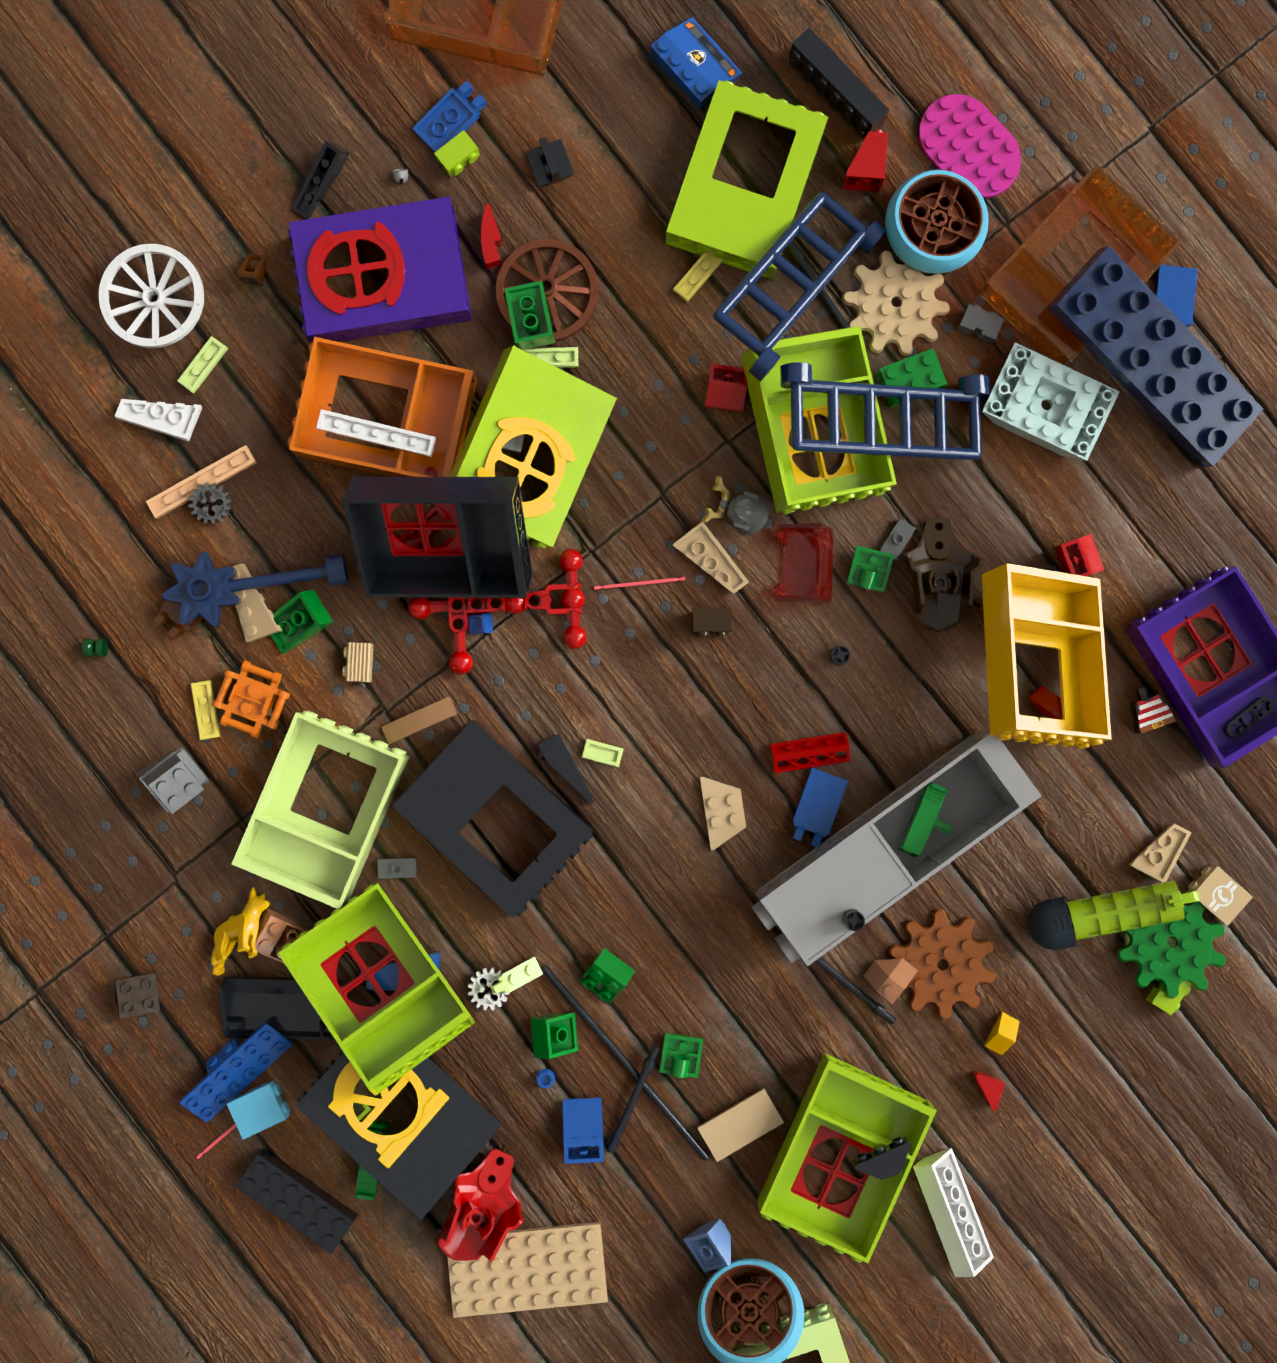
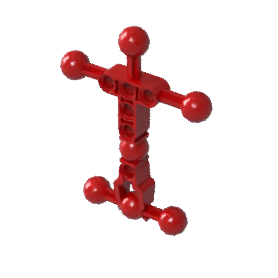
(571, 599)

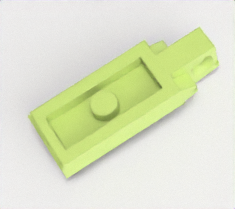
(517, 976)

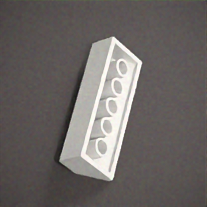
(953, 1213)

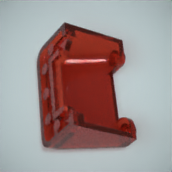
(805, 563)

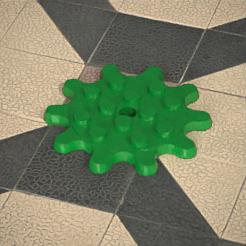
(1177, 964)

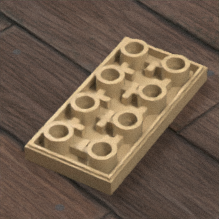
(740, 1124)

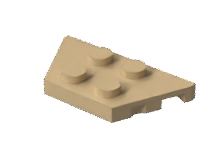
(722, 811)

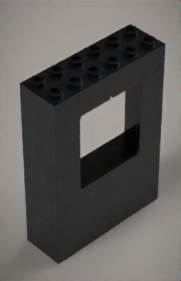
(460, 785)

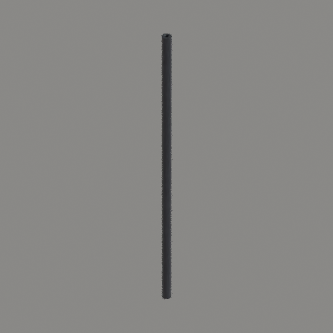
(624, 1061)

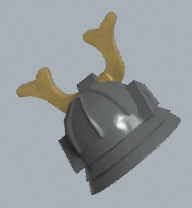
(746, 511)

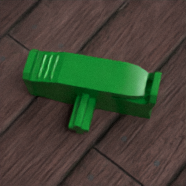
(924, 820)
(367, 1185)

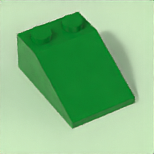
(529, 315)
(300, 620)

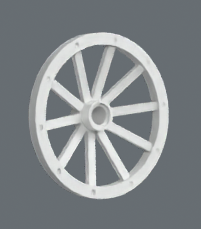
(148, 293)

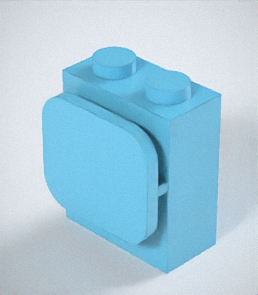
(258, 1109)

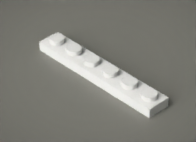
(376, 433)

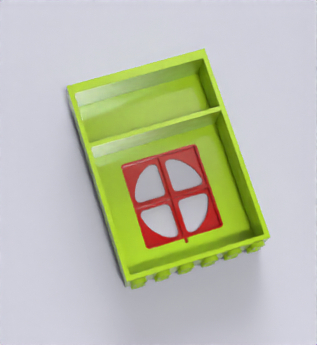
(404, 1027)
(861, 1113)

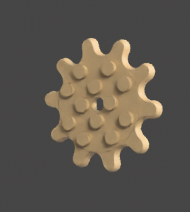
(893, 323)

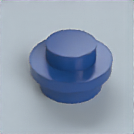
(545, 1078)

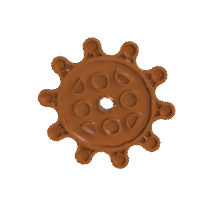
(963, 969)

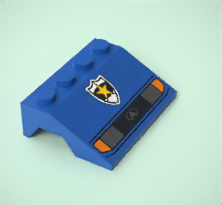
(693, 61)

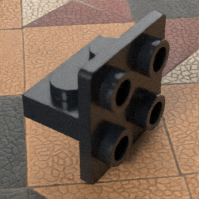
(549, 162)

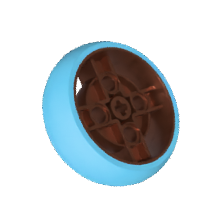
(969, 234)
(732, 1314)

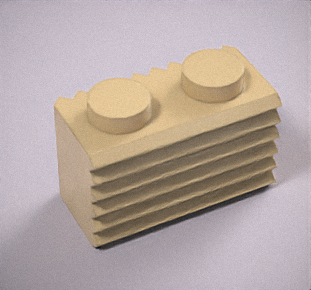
(359, 662)

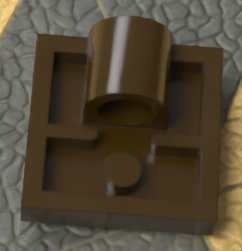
(136, 995)

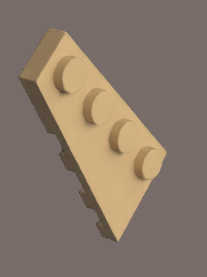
(708, 553)

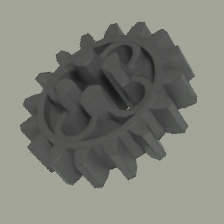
(217, 493)

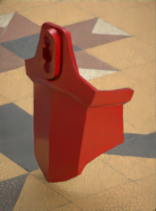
(481, 1210)

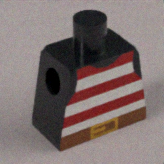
(1149, 711)

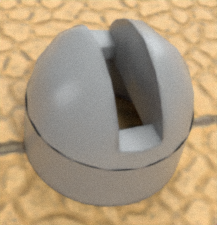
(400, 174)

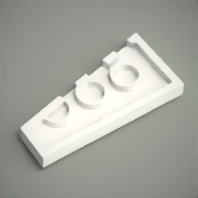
(170, 419)

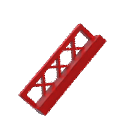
(810, 749)

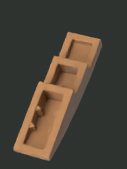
(419, 720)

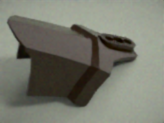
(942, 577)

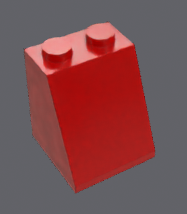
(869, 164)

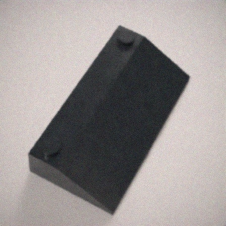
(277, 1001)

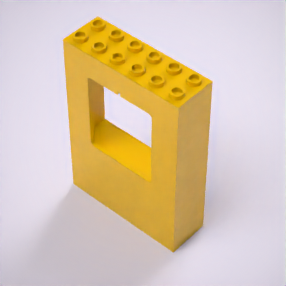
(1054, 613)

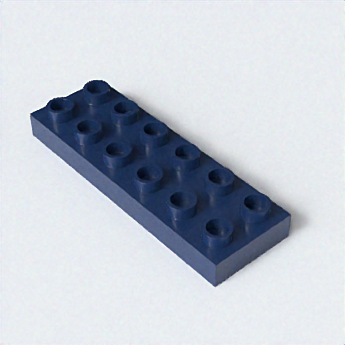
(1155, 357)

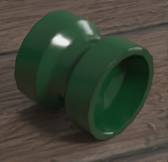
(95, 647)

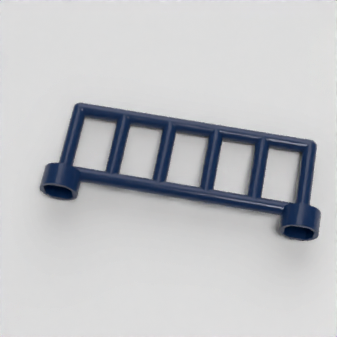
(971, 389)

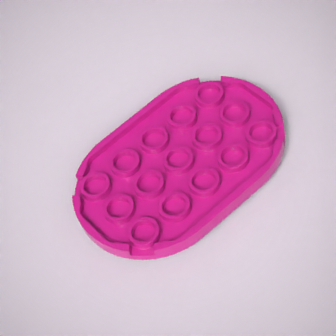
(970, 141)

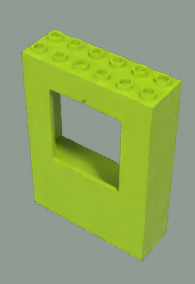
(730, 219)

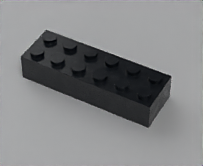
(837, 83)
(296, 1200)

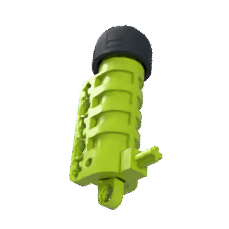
(1106, 914)

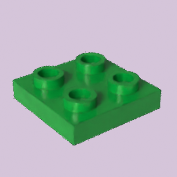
(870, 568)
(681, 1055)

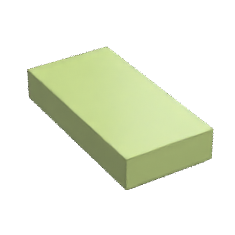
(602, 752)

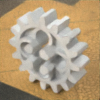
(477, 987)

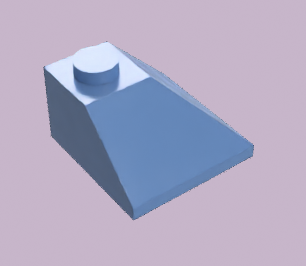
(710, 1245)

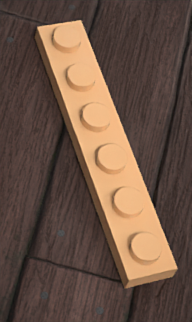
(216, 472)

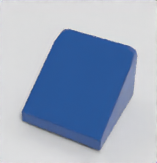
(480, 624)

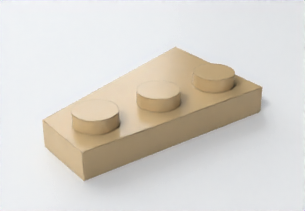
(1162, 854)

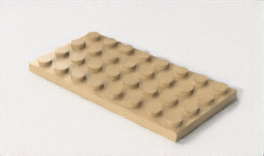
(533, 1272)

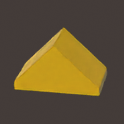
(1003, 1034)

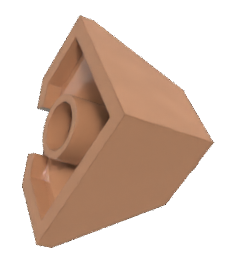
(890, 977)

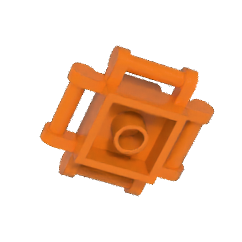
(251, 699)

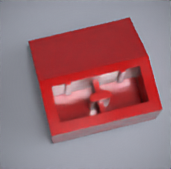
(726, 388)
(1079, 557)

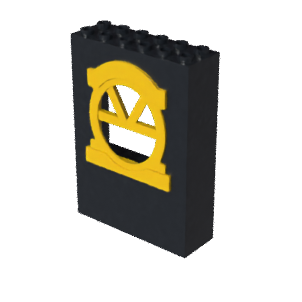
(422, 1158)

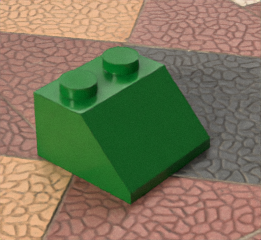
(554, 1035)

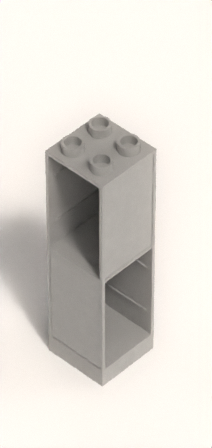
(862, 863)

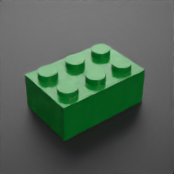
(914, 371)

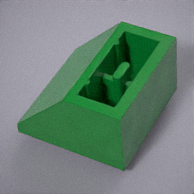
(607, 976)

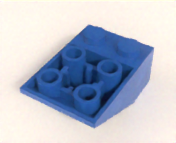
(583, 1130)

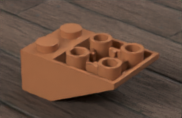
(275, 932)

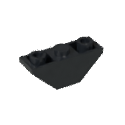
(884, 1160)

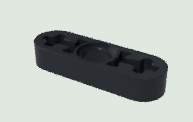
(1256, 718)

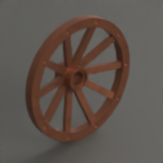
(562, 247)

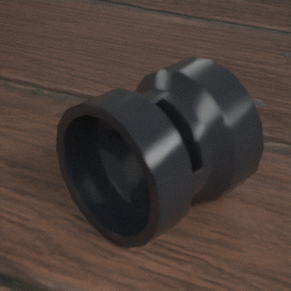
(857, 920)

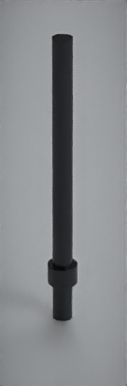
(799, 258)
(877, 1008)
(648, 1065)

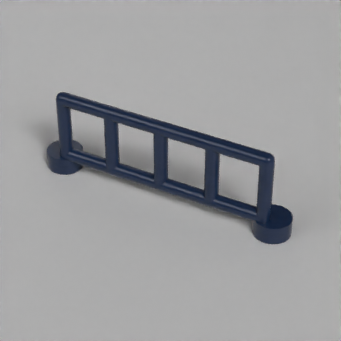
(863, 238)

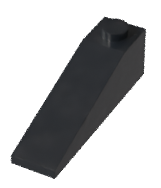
(322, 175)
(560, 759)

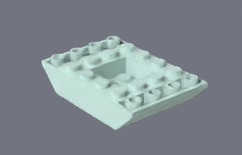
(1076, 403)

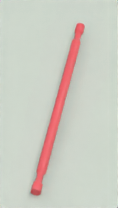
(639, 583)
(216, 1141)

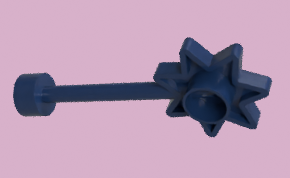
(207, 589)

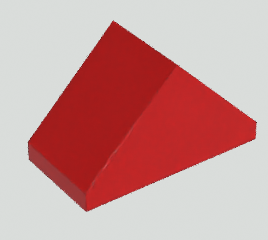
(990, 1087)

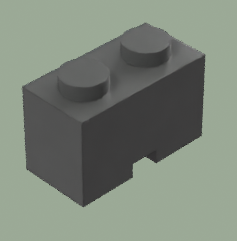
(981, 323)

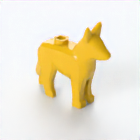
(241, 929)

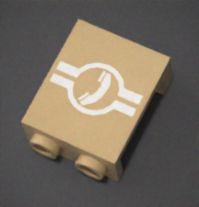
(1220, 894)

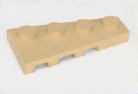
(253, 613)

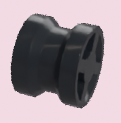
(843, 655)

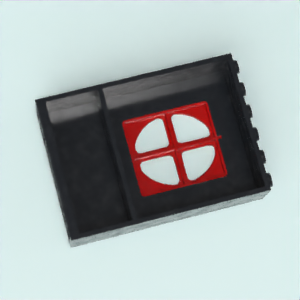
(481, 561)

